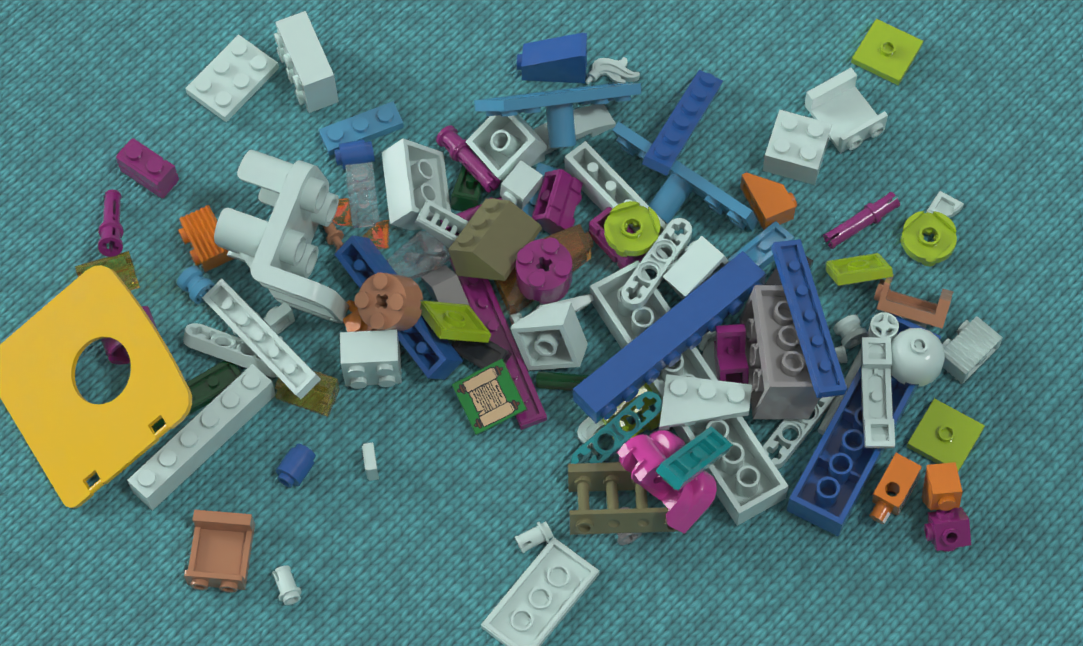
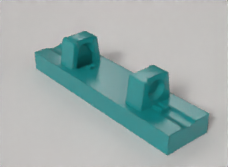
(693, 458)

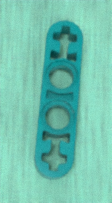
(615, 430)

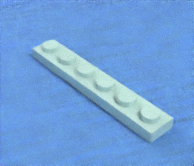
(261, 339)

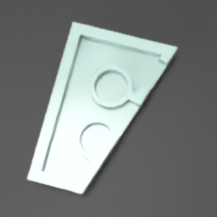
(699, 400)

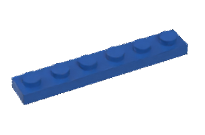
(682, 122)
(809, 318)

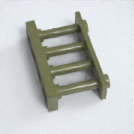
(611, 478)

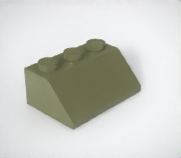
(492, 240)

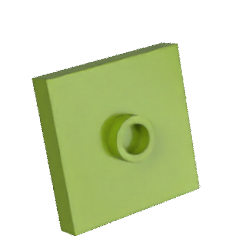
(887, 51)
(858, 269)
(454, 321)
(945, 435)

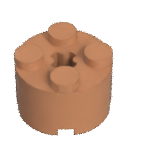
(389, 302)

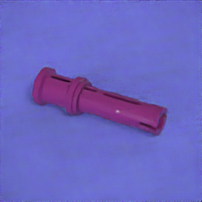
(462, 153)
(111, 230)

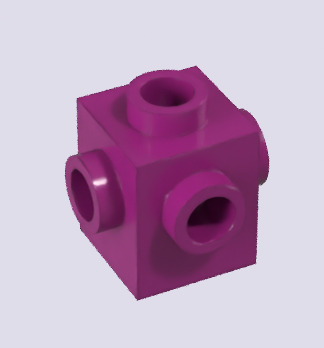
(948, 529)

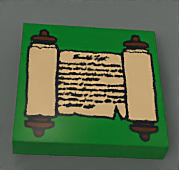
(489, 397)

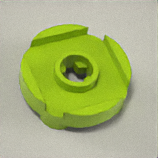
(630, 244)
(929, 252)

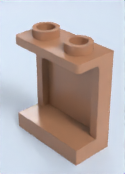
(912, 307)
(220, 550)

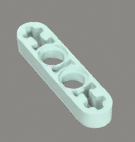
(659, 265)
(234, 349)
(802, 427)

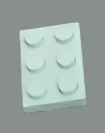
(232, 78)

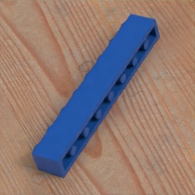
(668, 338)

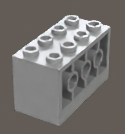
(775, 358)

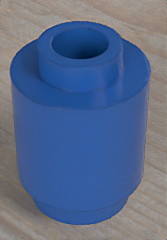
(354, 153)
(295, 465)

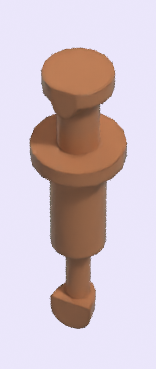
(334, 236)

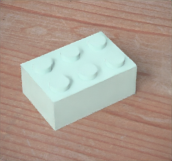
(305, 62)

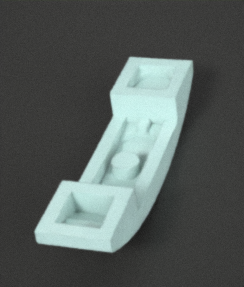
(587, 120)
(877, 393)

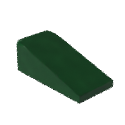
(467, 191)

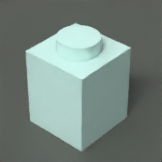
(521, 185)

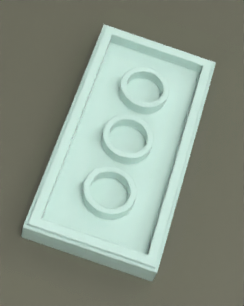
(540, 597)

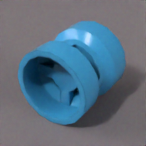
(194, 283)

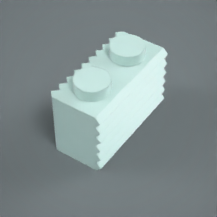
(970, 348)

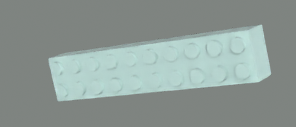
(745, 474)

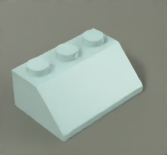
(411, 178)

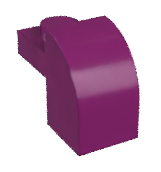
(730, 354)

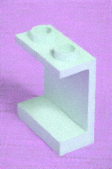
(846, 109)

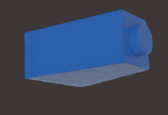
(555, 59)

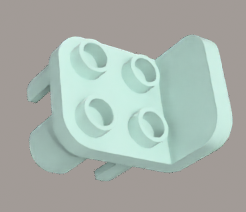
(282, 248)

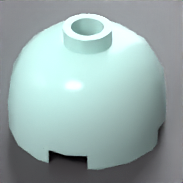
(916, 356)

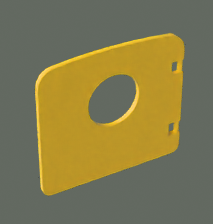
(41, 393)

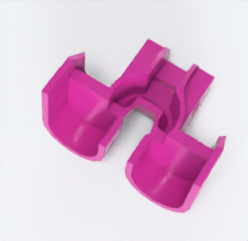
(642, 458)

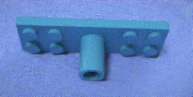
(558, 106)
(683, 182)

